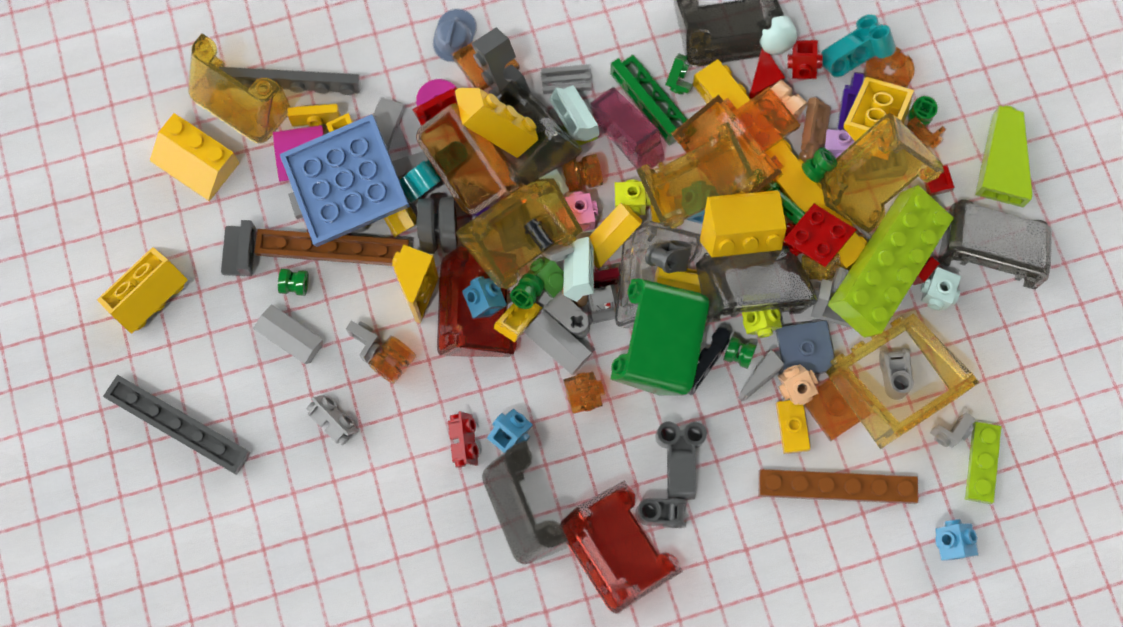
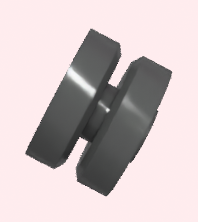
(434, 226)

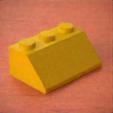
(874, 102)
(495, 121)
(192, 157)
(743, 224)
(416, 277)
(142, 290)

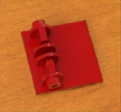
(819, 235)

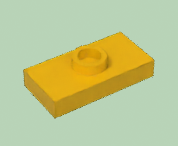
(312, 115)
(516, 321)
(792, 427)

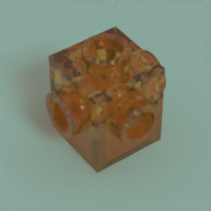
(584, 392)

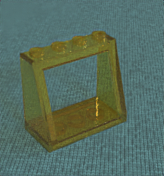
(870, 411)

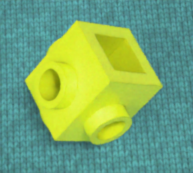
(632, 194)
(762, 322)

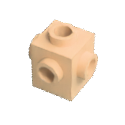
(792, 378)

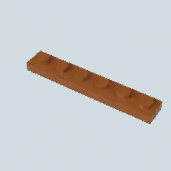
(342, 249)
(838, 486)

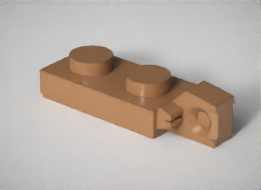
(814, 128)

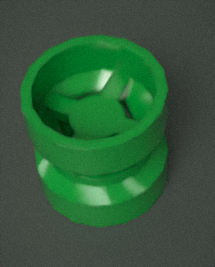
(924, 116)
(820, 164)
(293, 282)
(527, 291)
(745, 354)

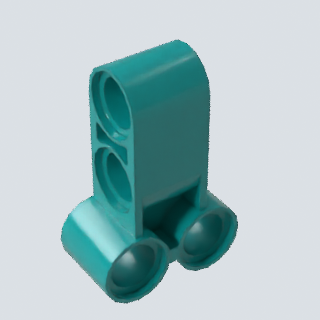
(859, 46)
(419, 180)

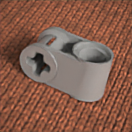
(566, 313)
(896, 367)

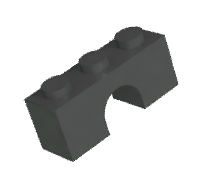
(492, 55)

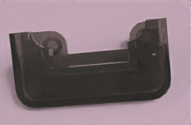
(724, 29)
(554, 143)
(998, 242)
(755, 283)
(525, 537)

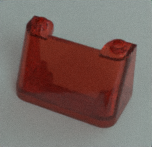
(457, 330)
(616, 549)

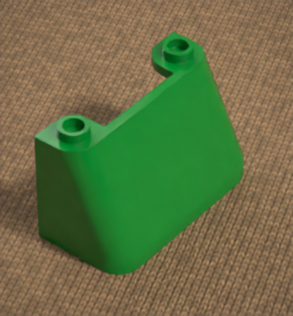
(663, 339)

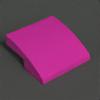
(290, 139)

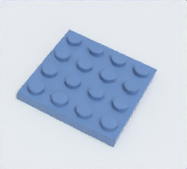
(344, 180)

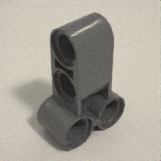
(681, 459)

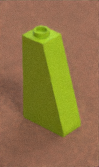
(1005, 161)

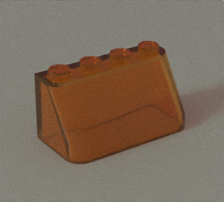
(465, 161)

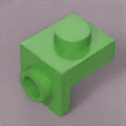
(550, 274)

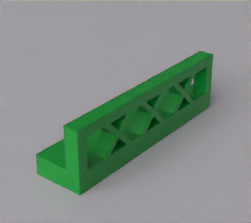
(643, 100)

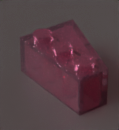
(628, 129)

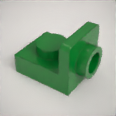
(679, 71)

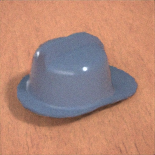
(453, 32)

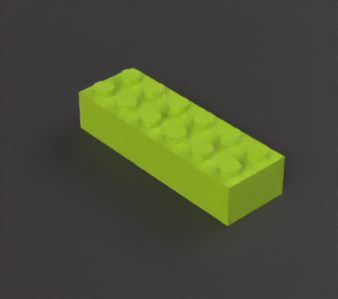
(890, 262)

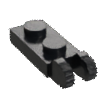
(710, 356)

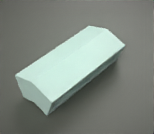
(574, 113)
(579, 270)

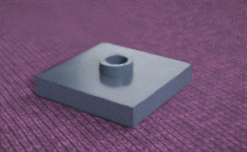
(806, 345)

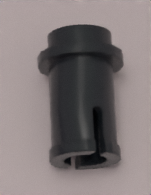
(538, 234)

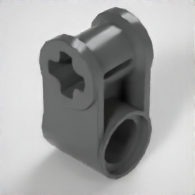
(670, 256)
(664, 512)

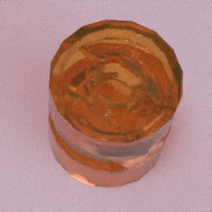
(583, 173)
(396, 351)

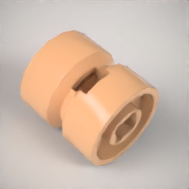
(794, 103)

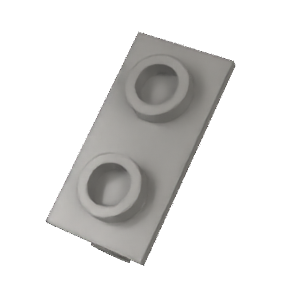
(324, 410)

